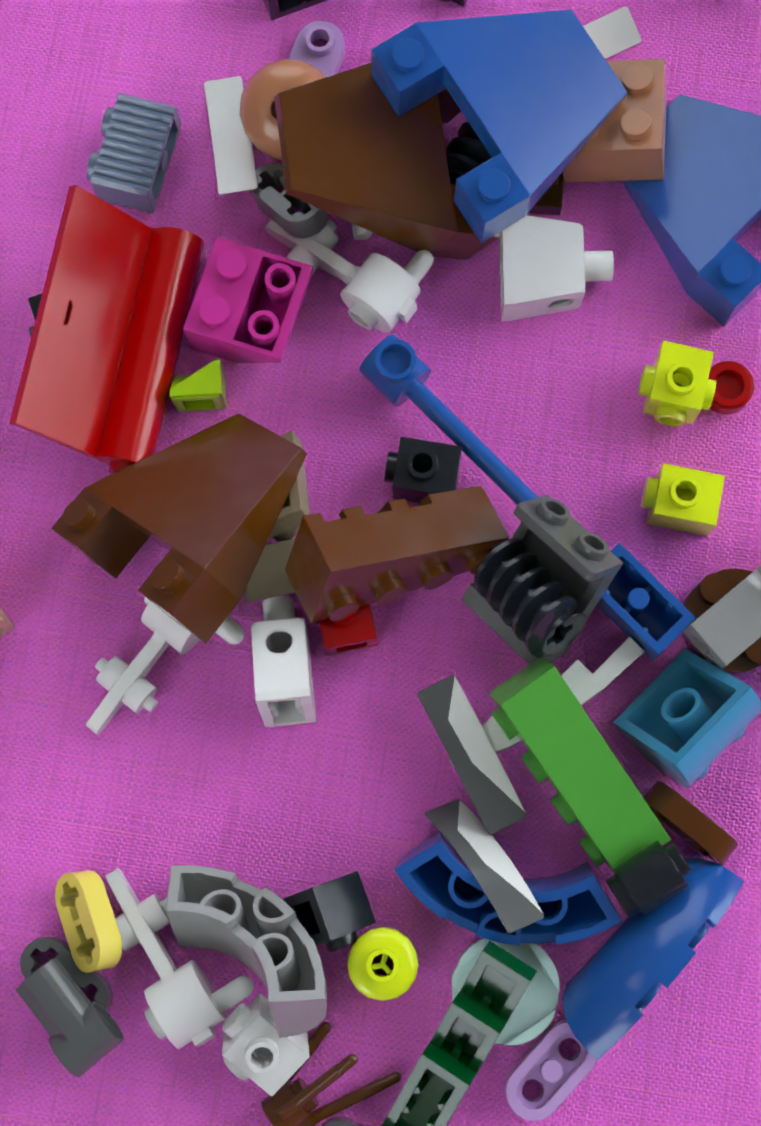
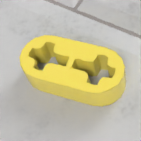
(88, 921)

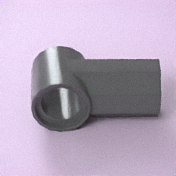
(78, 1028)

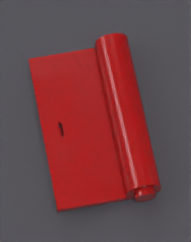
(107, 332)

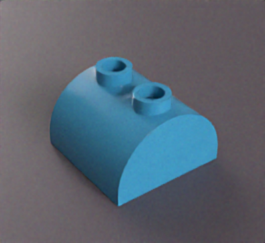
(688, 717)

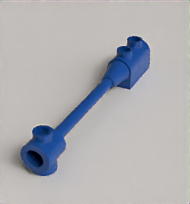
(634, 596)

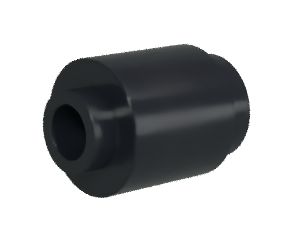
(649, 879)

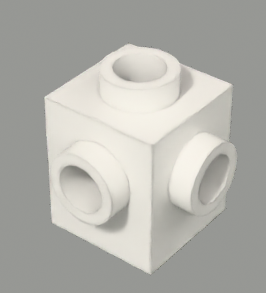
(256, 1051)

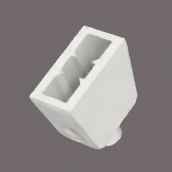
(546, 267)
(282, 665)

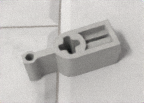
(730, 623)

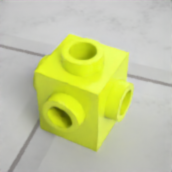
(677, 384)

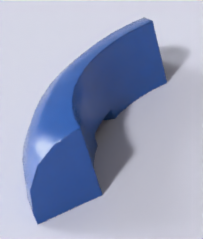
(571, 901)
(643, 955)

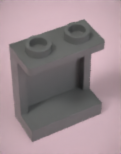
(568, 551)

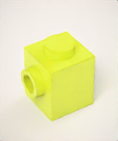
(683, 499)

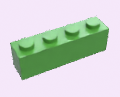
(576, 763)

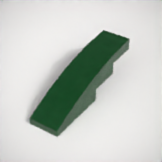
(462, 1040)

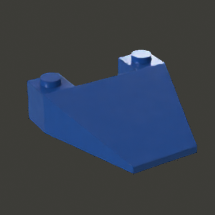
(524, 85)
(707, 202)

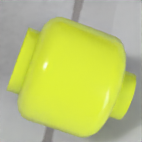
(389, 943)

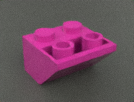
(246, 303)

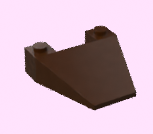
(370, 166)
(204, 502)

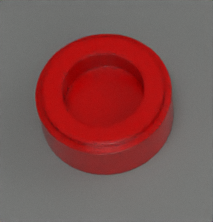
(732, 388)

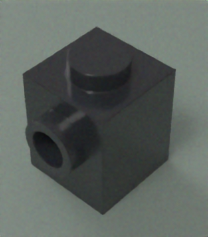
(422, 469)
(333, 911)

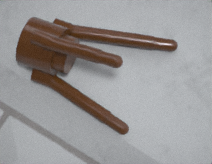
(296, 1100)

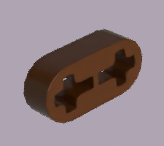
(690, 823)

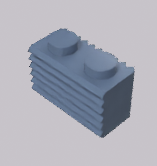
(134, 152)

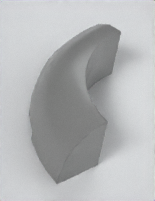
(256, 928)

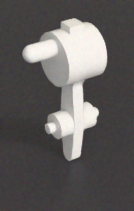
(375, 292)
(128, 682)
(184, 1000)

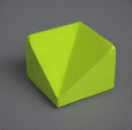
(200, 391)

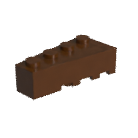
(390, 552)

